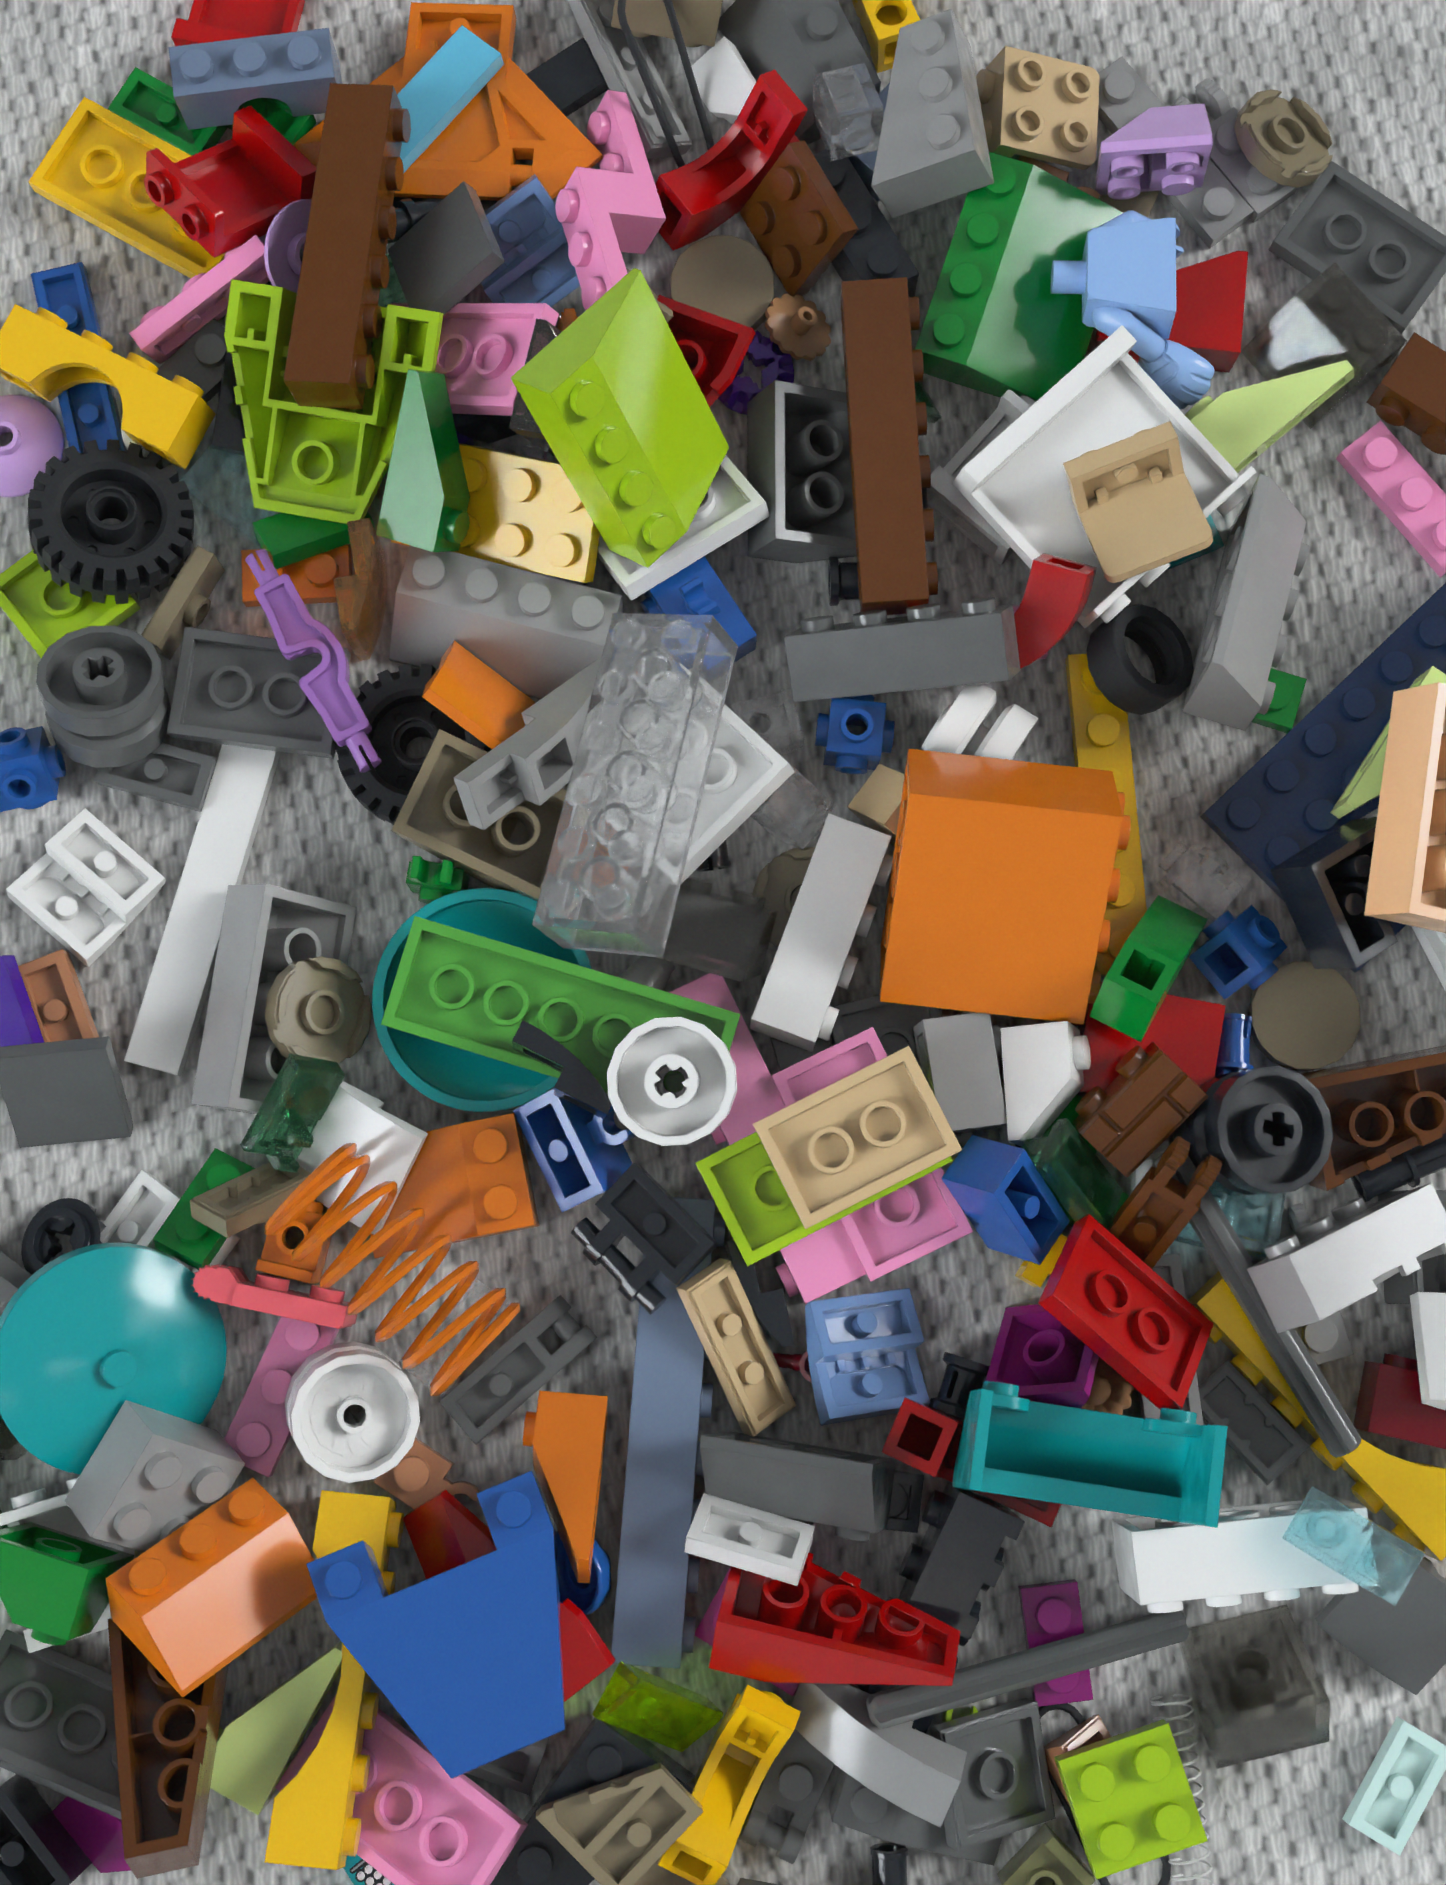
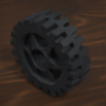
(105, 558)
(397, 717)

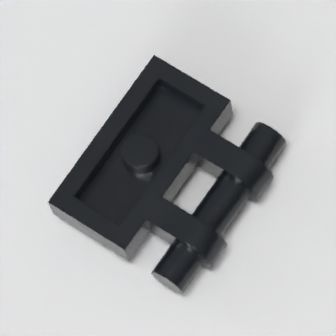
(655, 1225)

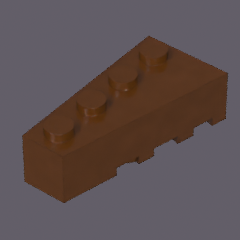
(1380, 1110)

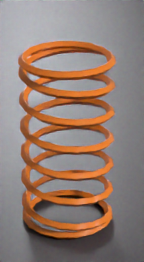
(472, 1344)

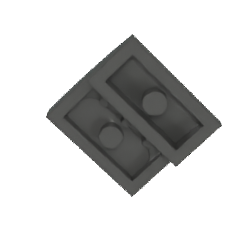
(1397, 1640)

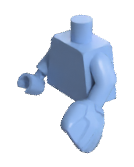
(1131, 282)

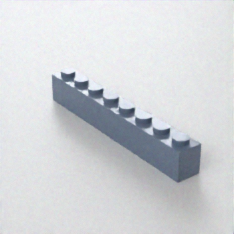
(661, 1475)

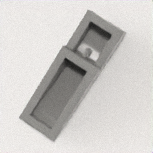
(892, 1762)

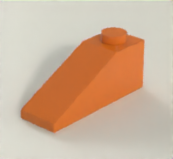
(568, 1462)

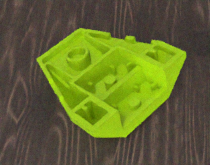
(318, 457)

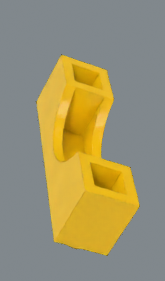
(50, 359)

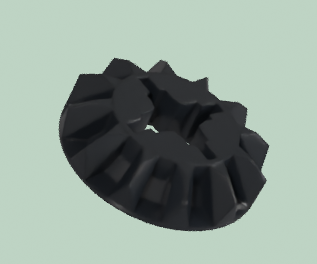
(63, 1217)

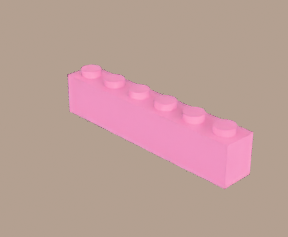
(826, 1256)

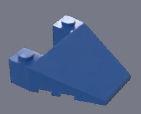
(468, 1650)

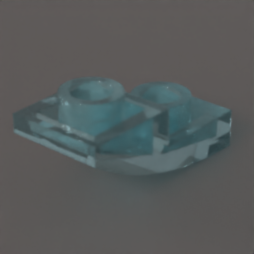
(1353, 1545)

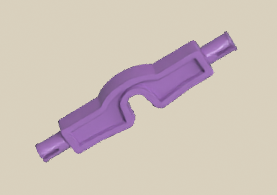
(327, 683)

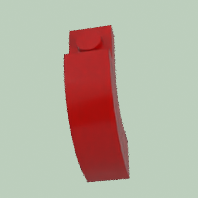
(724, 178)
(1050, 604)
(930, 1444)

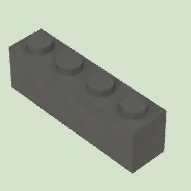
(903, 652)

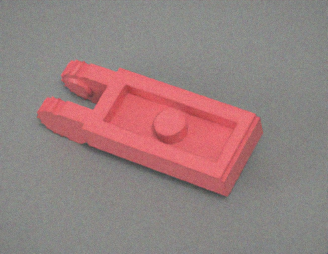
(272, 1296)

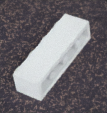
(821, 932)

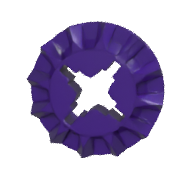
(760, 352)

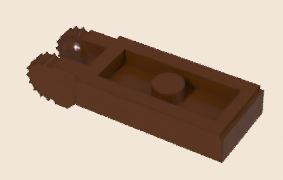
(1161, 1204)

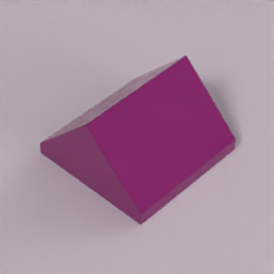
(1042, 1358)

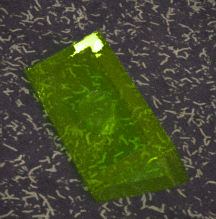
(655, 1708)

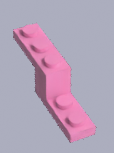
(609, 206)

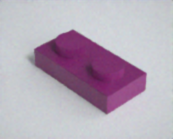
(1052, 1614)

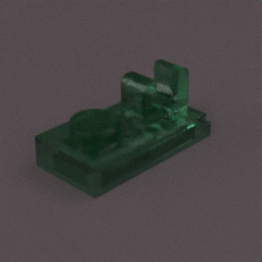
(292, 1110)
(1075, 1173)

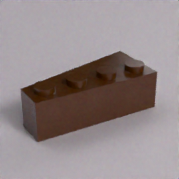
(162, 1759)

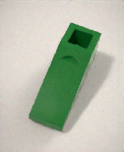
(1147, 967)

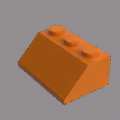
(213, 1586)

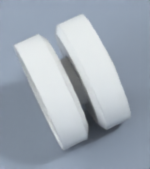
(963, 731)
(638, 1076)
(361, 1444)

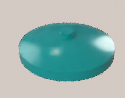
(447, 1072)
(103, 1332)

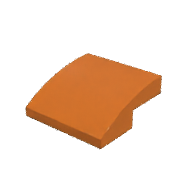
(476, 697)

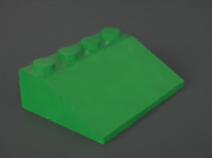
(993, 302)

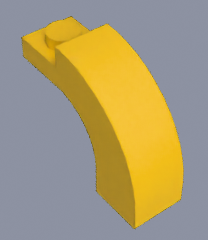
(728, 1781)

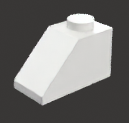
(1041, 1075)

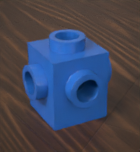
(854, 752)
(28, 769)
(1239, 951)

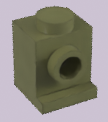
(1045, 1857)

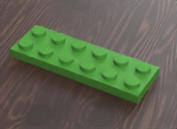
(481, 989)

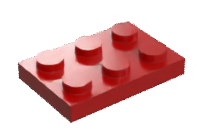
(1126, 1314)

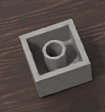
(151, 1477)

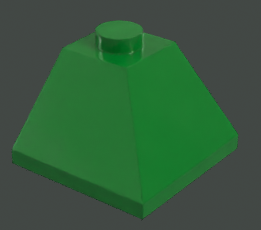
(55, 1581)

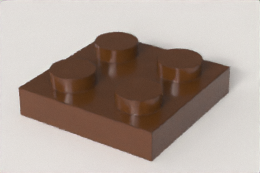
(798, 219)

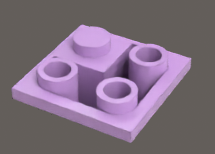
(1156, 152)

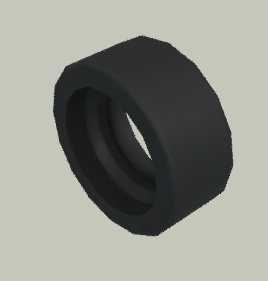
(1161, 642)

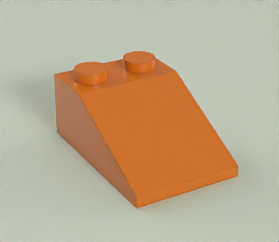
(469, 1183)

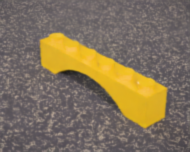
(1405, 1490)
(315, 1809)

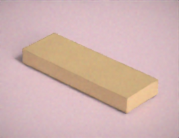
(736, 1346)

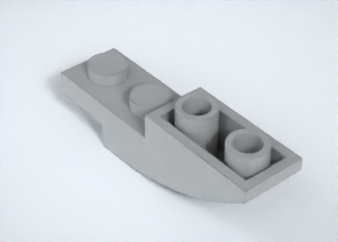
(534, 759)

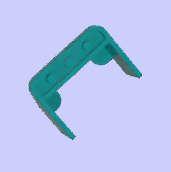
(1091, 1457)

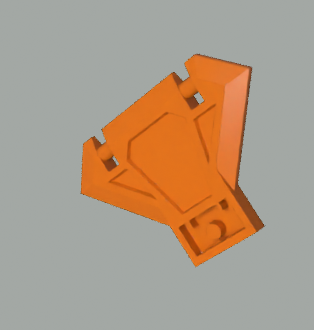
(500, 125)

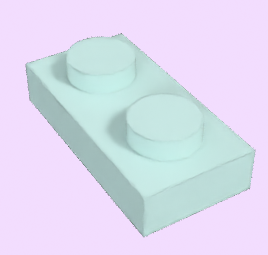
(1397, 1786)

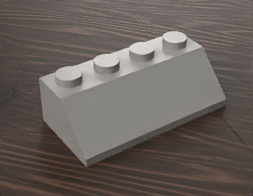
(1248, 610)
(511, 619)
(258, 938)

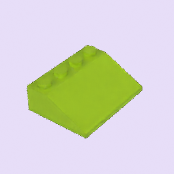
(626, 420)

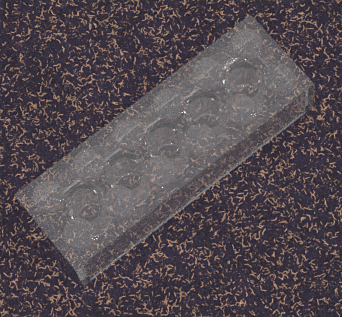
(636, 784)

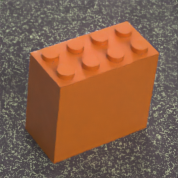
(1001, 886)

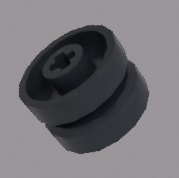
(1264, 1128)

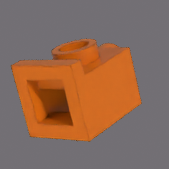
(277, 1255)

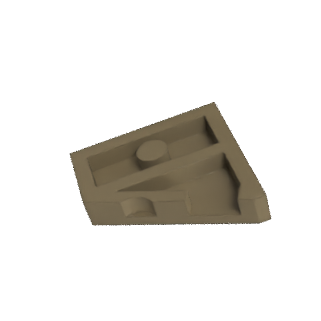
(622, 1823)

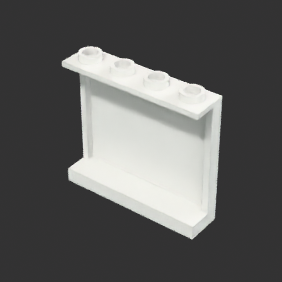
(1022, 479)

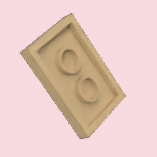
(857, 1137)

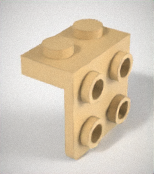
(1040, 108)
(1137, 503)

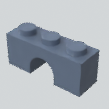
(221, 75)

